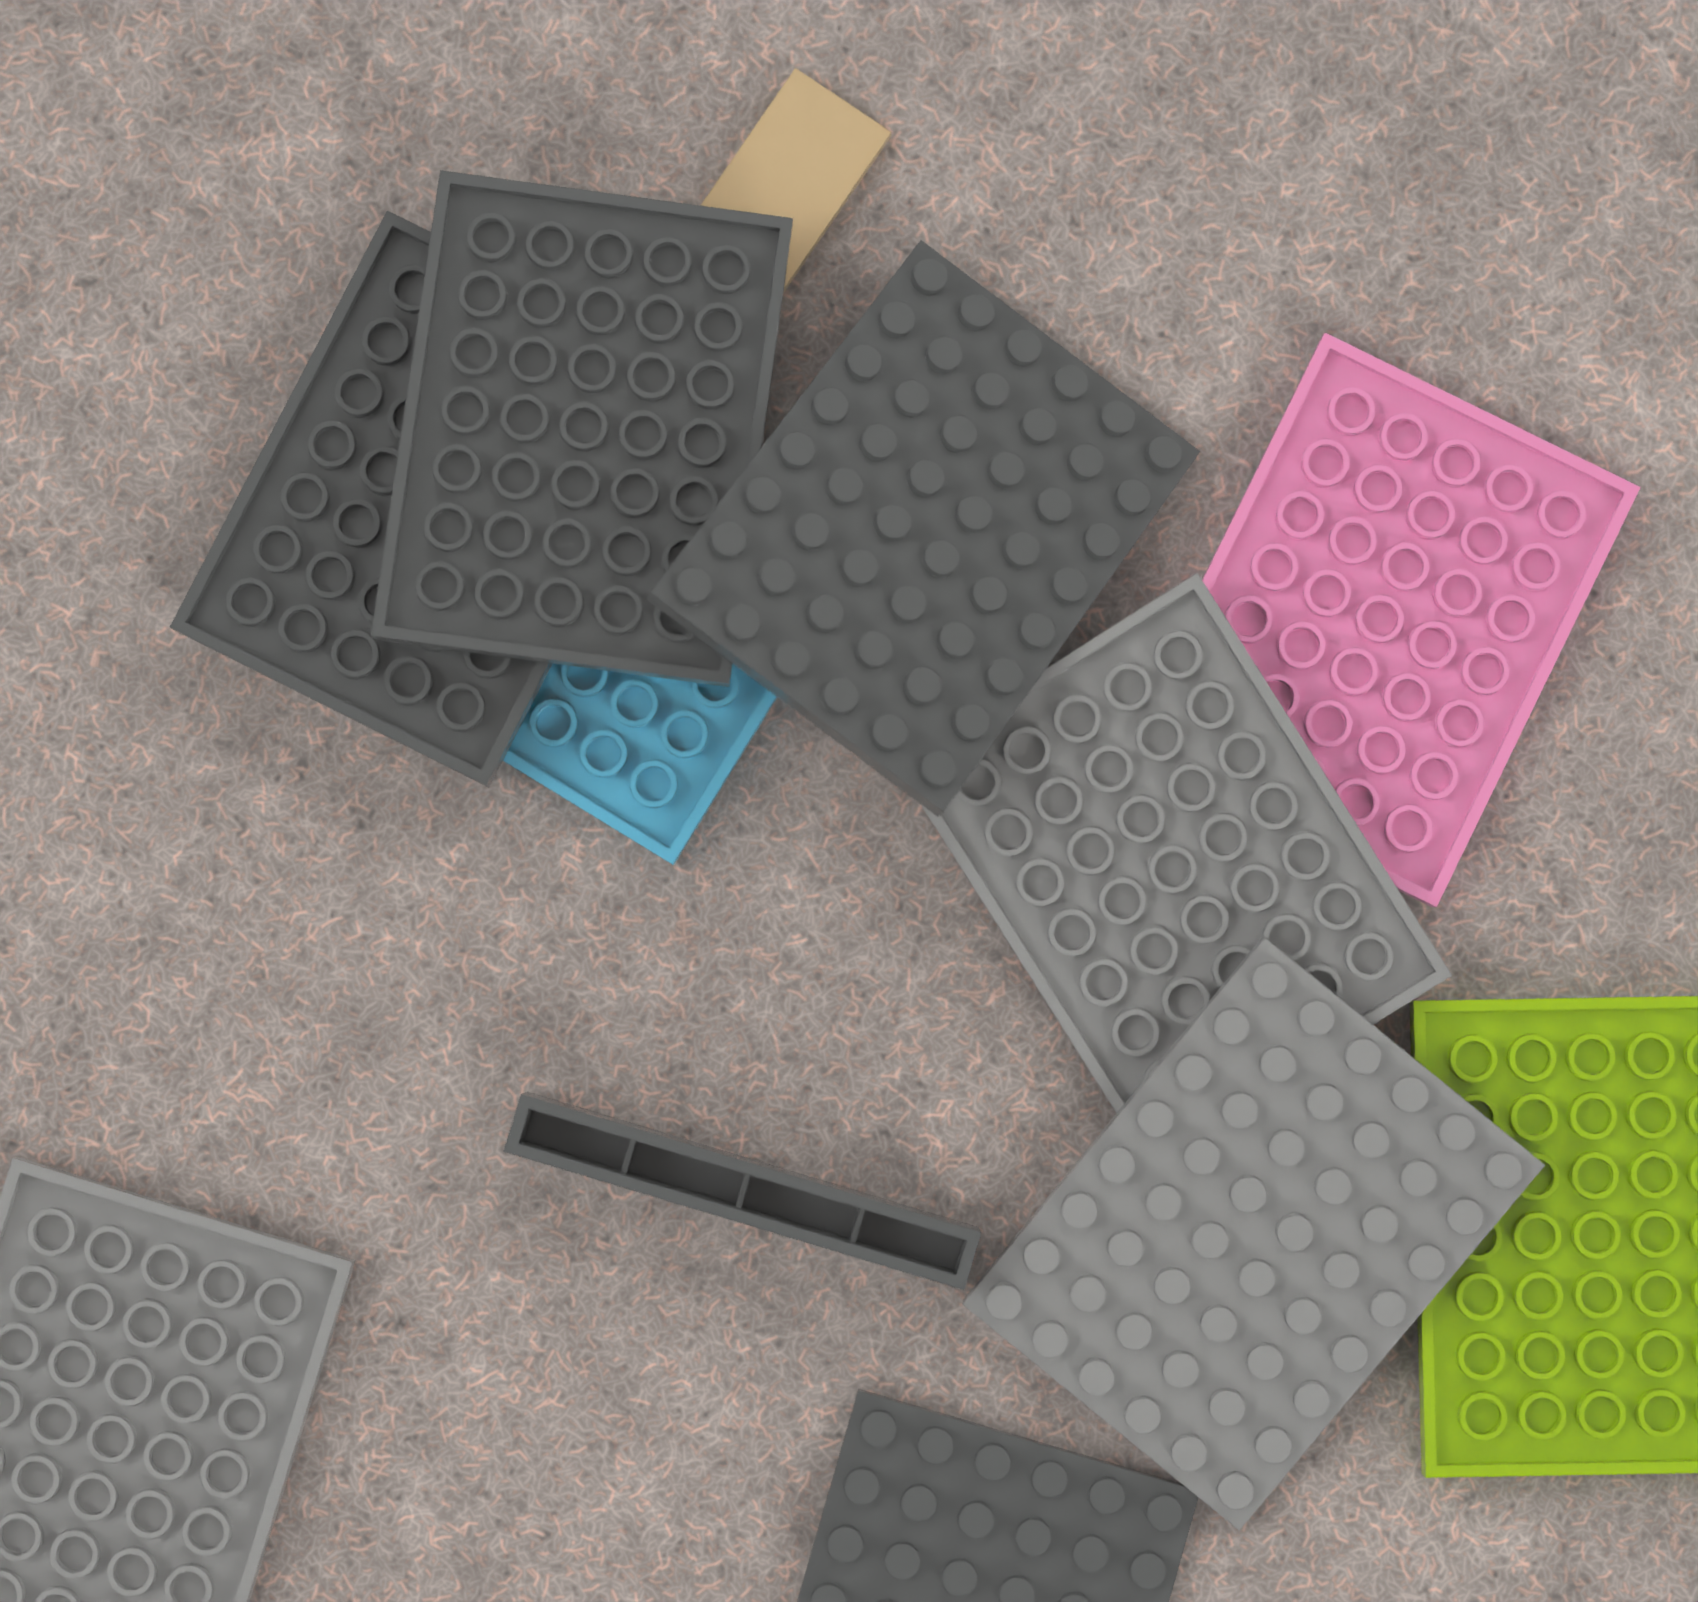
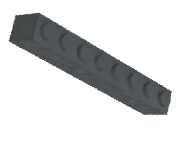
(743, 1190)

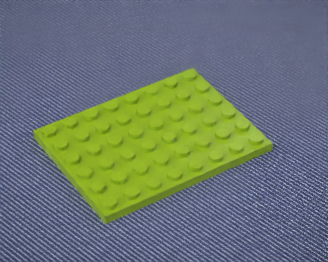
(1580, 1308)

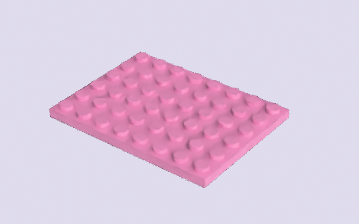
(1410, 593)

